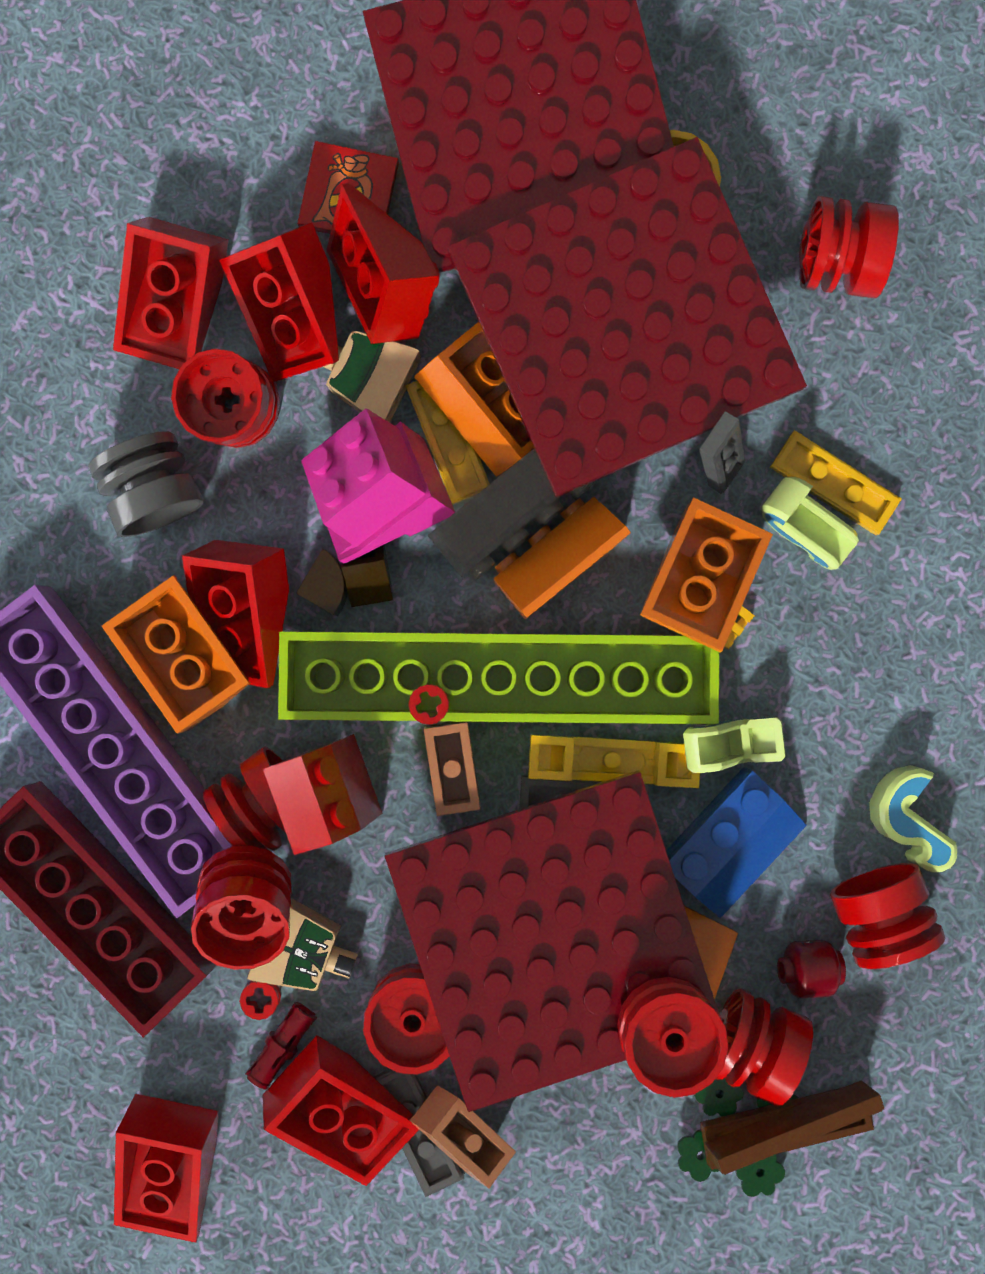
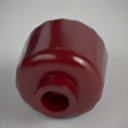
(811, 969)

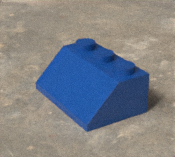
(733, 841)

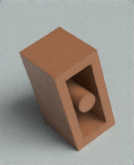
(452, 768)
(463, 1136)

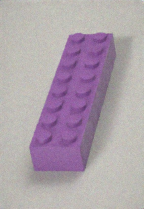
(107, 744)

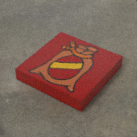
(338, 165)

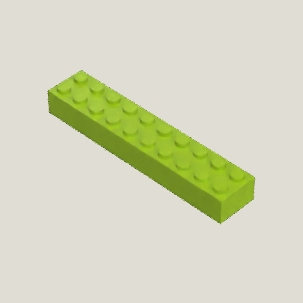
(498, 677)

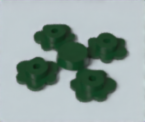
(725, 1104)

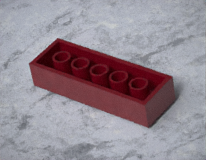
(95, 909)

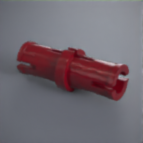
(280, 1045)

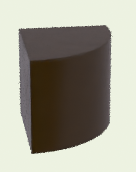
(368, 578)
(325, 584)

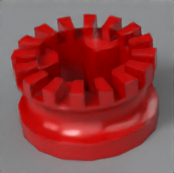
(424, 717)
(251, 1008)

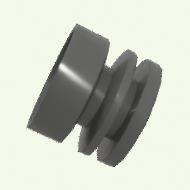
(143, 478)

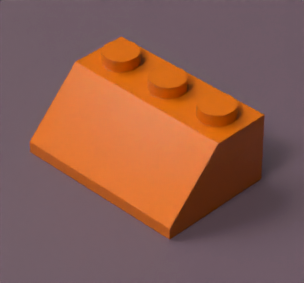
(476, 400)
(559, 555)
(176, 655)

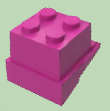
(375, 485)

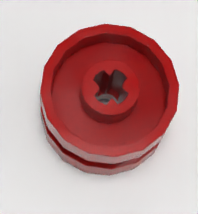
(389, 1028)
(678, 1063)

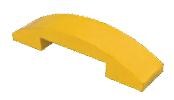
(607, 758)

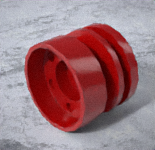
(856, 248)
(211, 379)
(247, 811)
(242, 908)
(888, 916)
(765, 1047)

